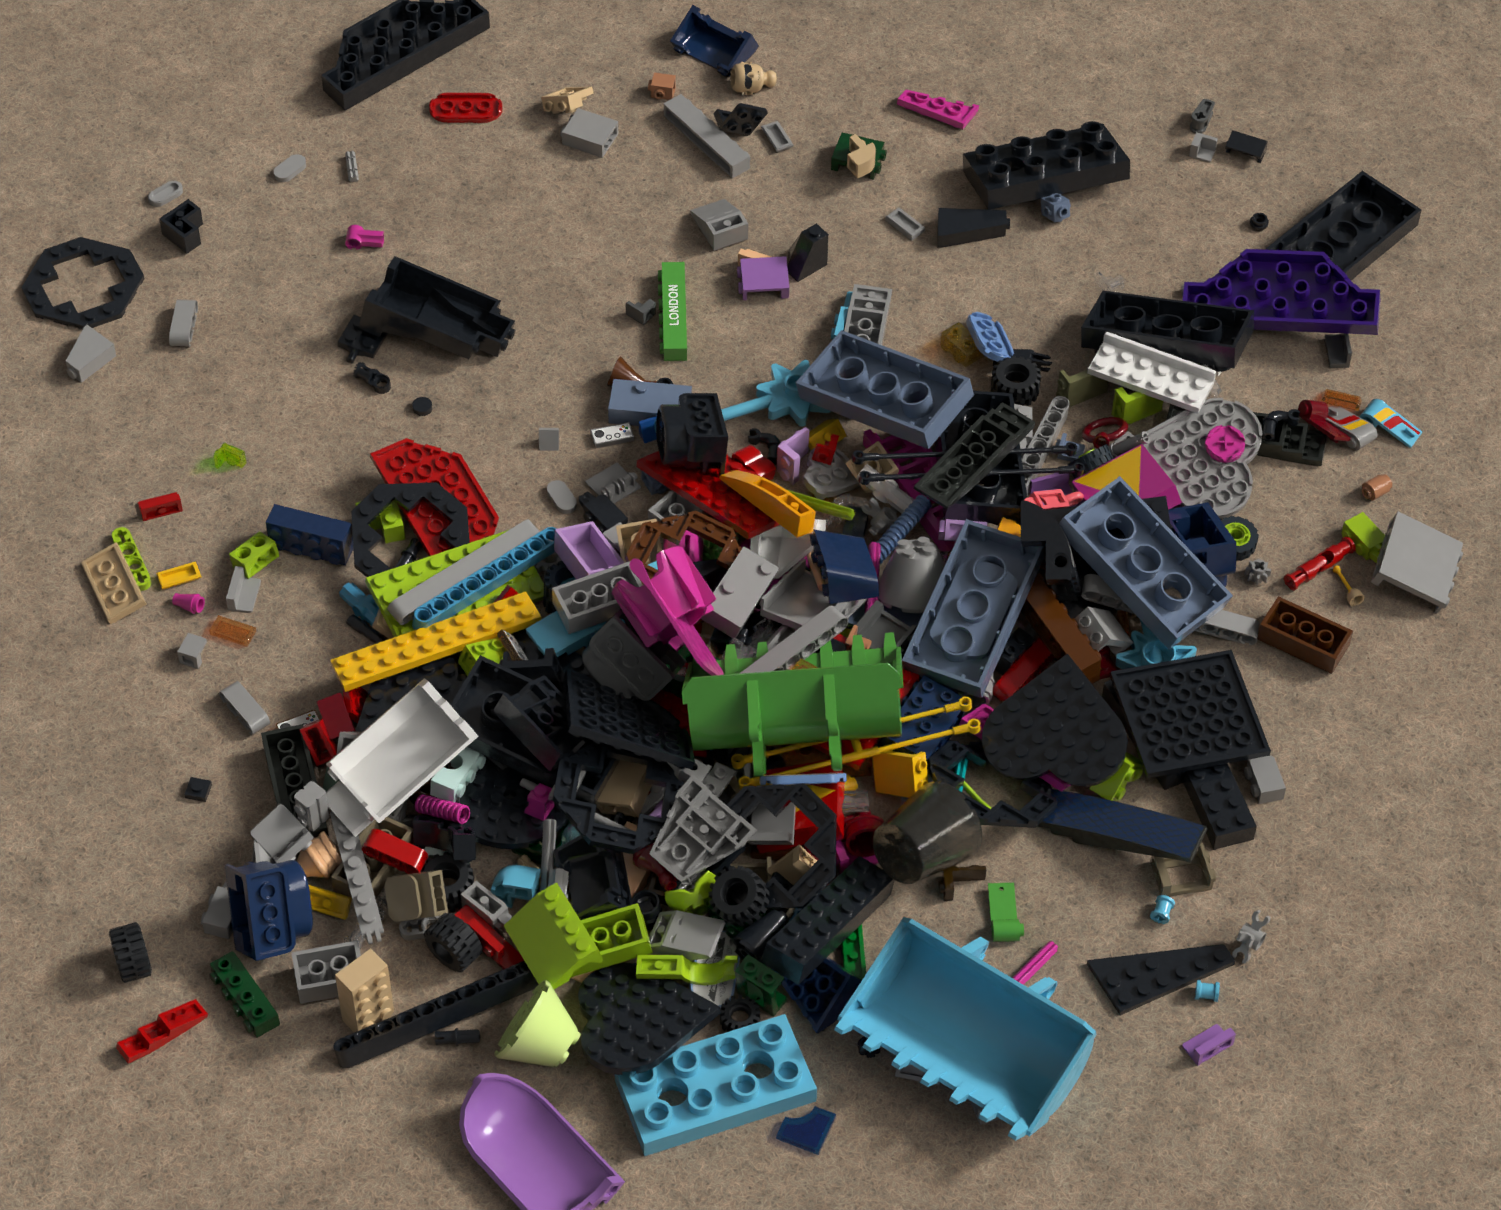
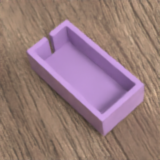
(585, 549)

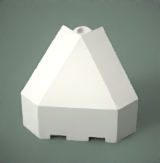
(783, 547)

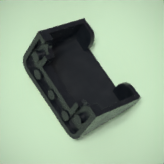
(595, 877)

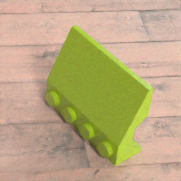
(551, 937)

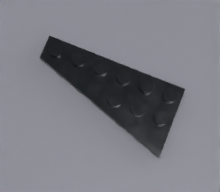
(1144, 977)

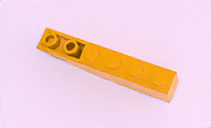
(773, 501)

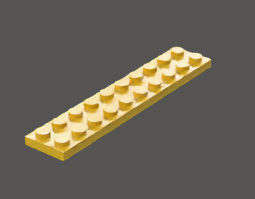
(434, 641)

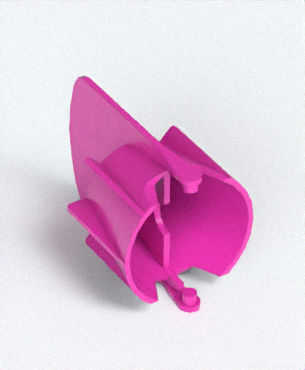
(669, 604)

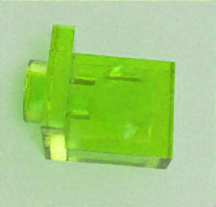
(230, 454)

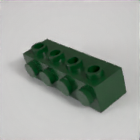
(244, 994)

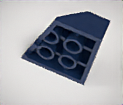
(823, 993)

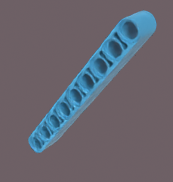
(482, 587)

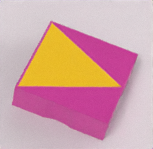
(1137, 470)

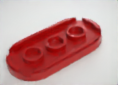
(465, 108)

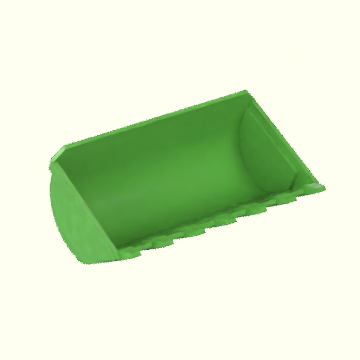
(842, 699)

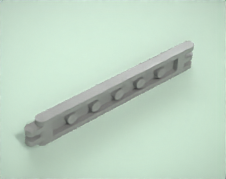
(358, 881)

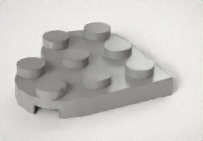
(831, 479)

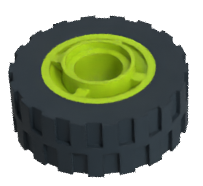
(1093, 459)
(1244, 534)

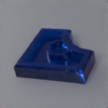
(807, 1131)

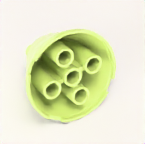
(539, 1031)

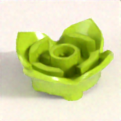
(695, 900)

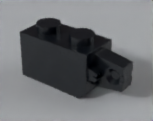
(601, 511)

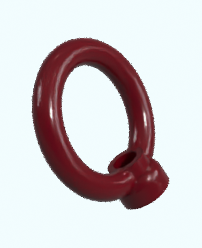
(1108, 437)

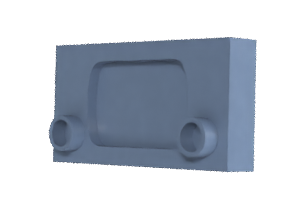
(973, 608)

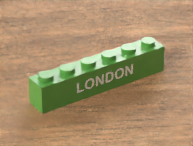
(674, 311)

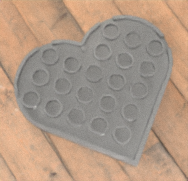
(1182, 454)

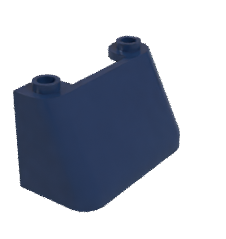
(712, 42)

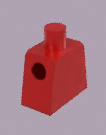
(319, 741)

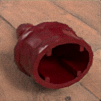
(859, 833)
(643, 860)

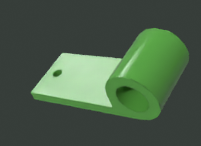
(1003, 913)

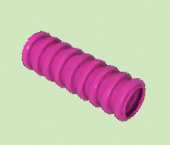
(442, 809)

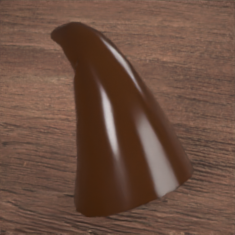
(624, 372)

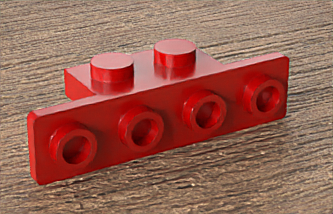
(492, 943)

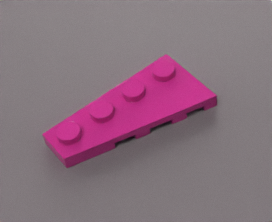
(951, 113)

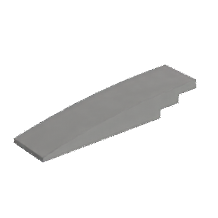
(868, 312)

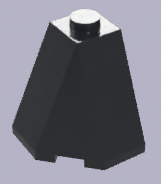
(808, 253)

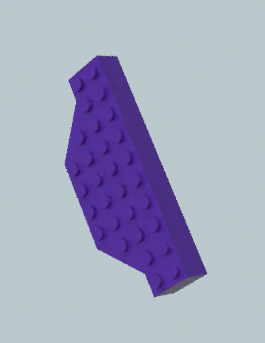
(1291, 293)

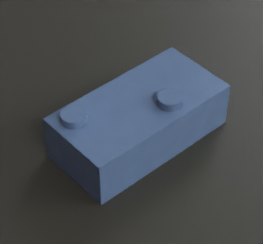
(640, 400)

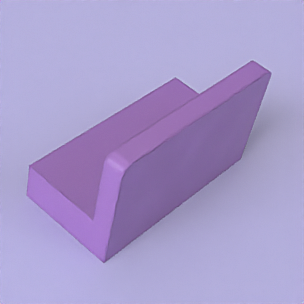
(1209, 1043)

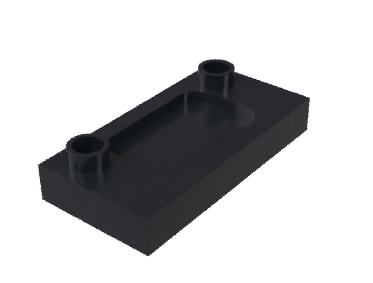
(1353, 225)

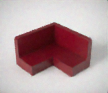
(335, 715)

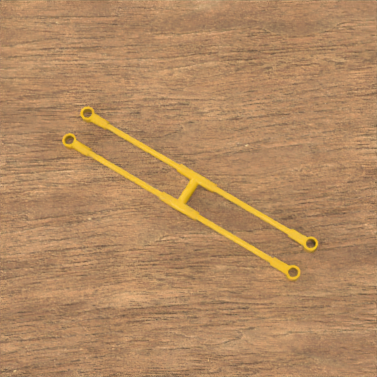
(858, 752)

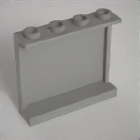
(1418, 560)
(798, 599)

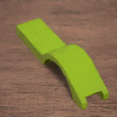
(681, 968)

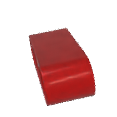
(394, 852)

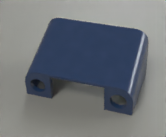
(844, 566)

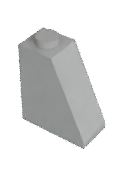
(89, 354)

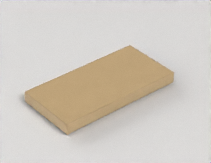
(113, 583)

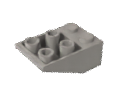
(721, 223)
(685, 935)

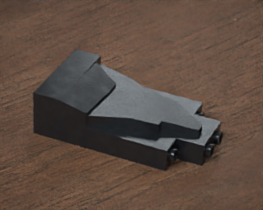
(437, 311)

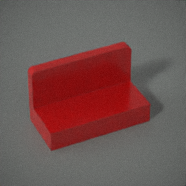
(160, 506)

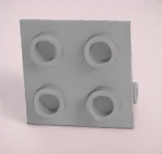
(614, 483)

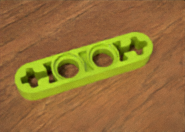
(134, 558)

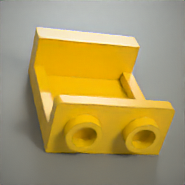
(899, 772)

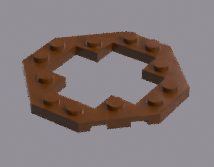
(673, 529)

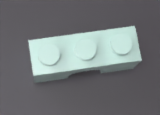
(451, 783)

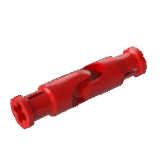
(1309, 569)

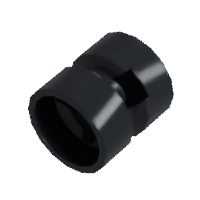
(649, 906)

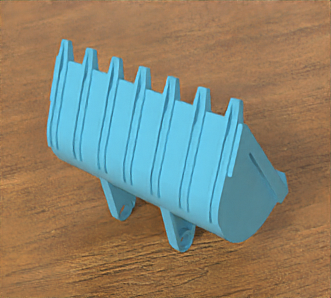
(970, 1027)

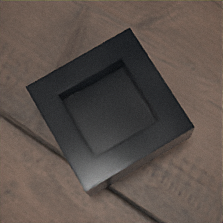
(198, 789)

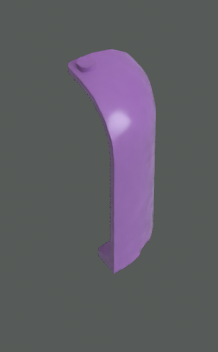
(532, 1148)

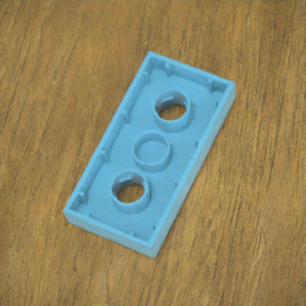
(717, 1086)

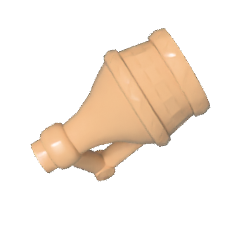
(320, 857)

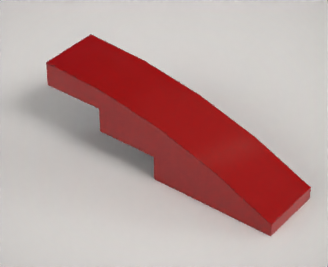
(160, 1032)

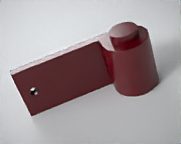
(1315, 413)

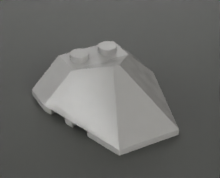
(698, 832)

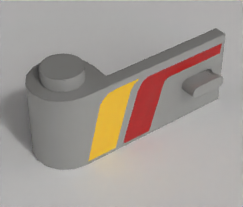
(1358, 429)

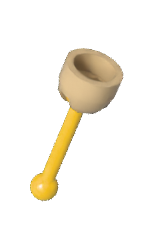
(1354, 595)

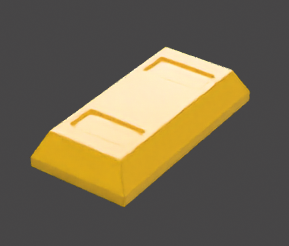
(178, 575)

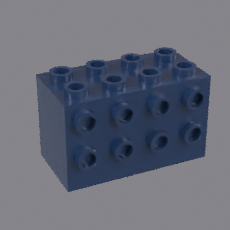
(924, 697)

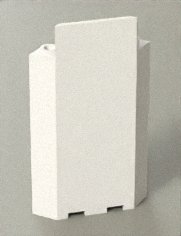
(395, 757)

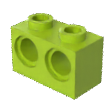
(254, 554)

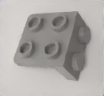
(281, 834)

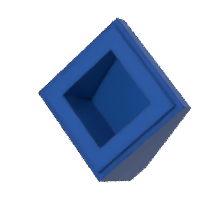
(647, 429)

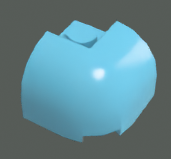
(516, 882)

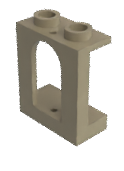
(1201, 859)

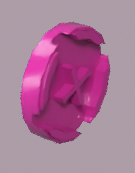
(1225, 443)

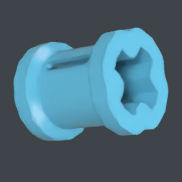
(1162, 909)
(1207, 990)

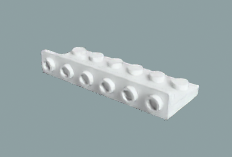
(1152, 372)

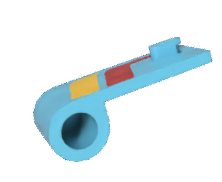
(1381, 414)

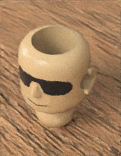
(750, 78)

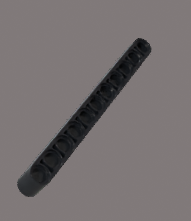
(434, 1015)

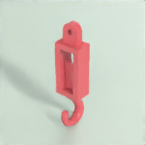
(1055, 499)

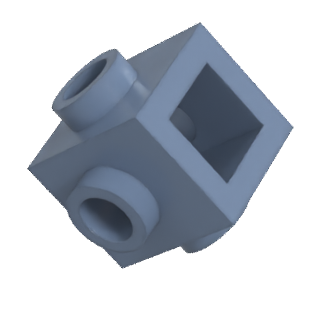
(1055, 207)

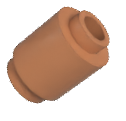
(1376, 487)

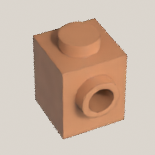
(662, 86)

